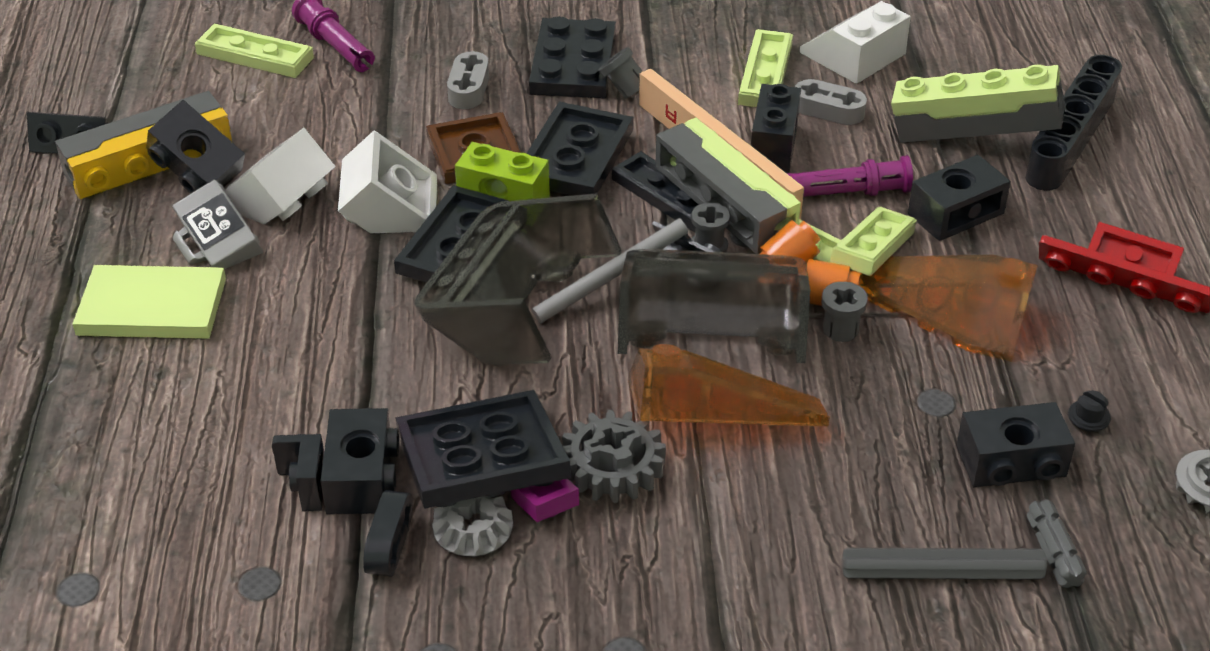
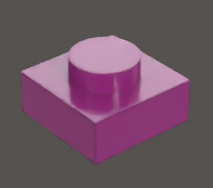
(547, 500)

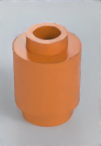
(793, 241)
(825, 273)

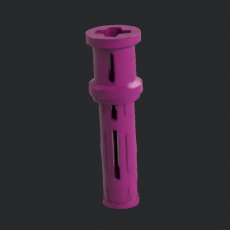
(324, 25)
(870, 175)

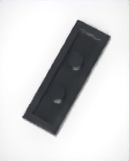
(647, 182)

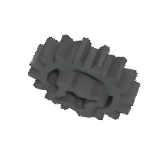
(614, 455)

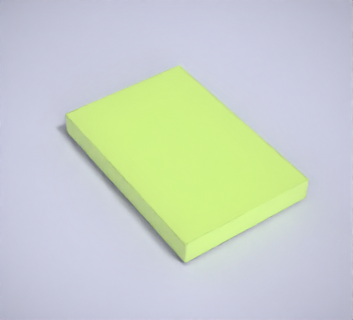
(150, 301)

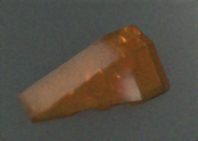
(966, 296)
(693, 388)

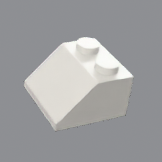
(862, 42)
(280, 179)
(385, 187)

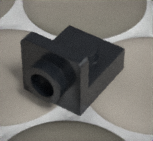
(302, 460)

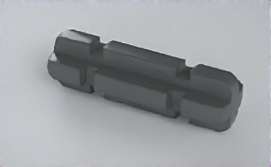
(1056, 544)

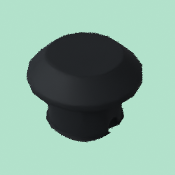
(1090, 411)

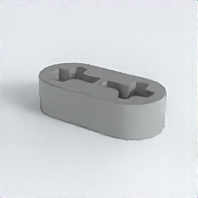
(463, 78)
(831, 102)

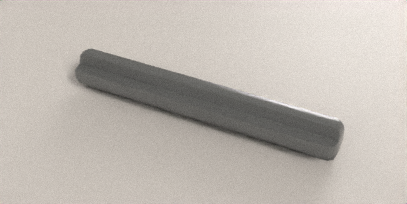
(944, 563)

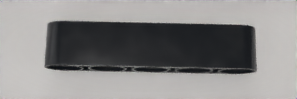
(1086, 105)

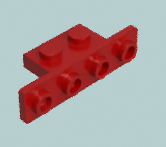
(1130, 261)

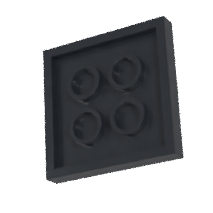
(482, 449)

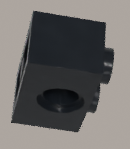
(776, 123)
(188, 130)
(958, 197)
(1015, 444)
(358, 460)

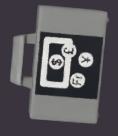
(215, 228)

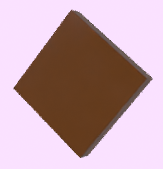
(452, 139)

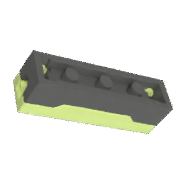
(979, 104)
(719, 174)

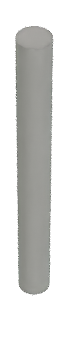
(605, 273)

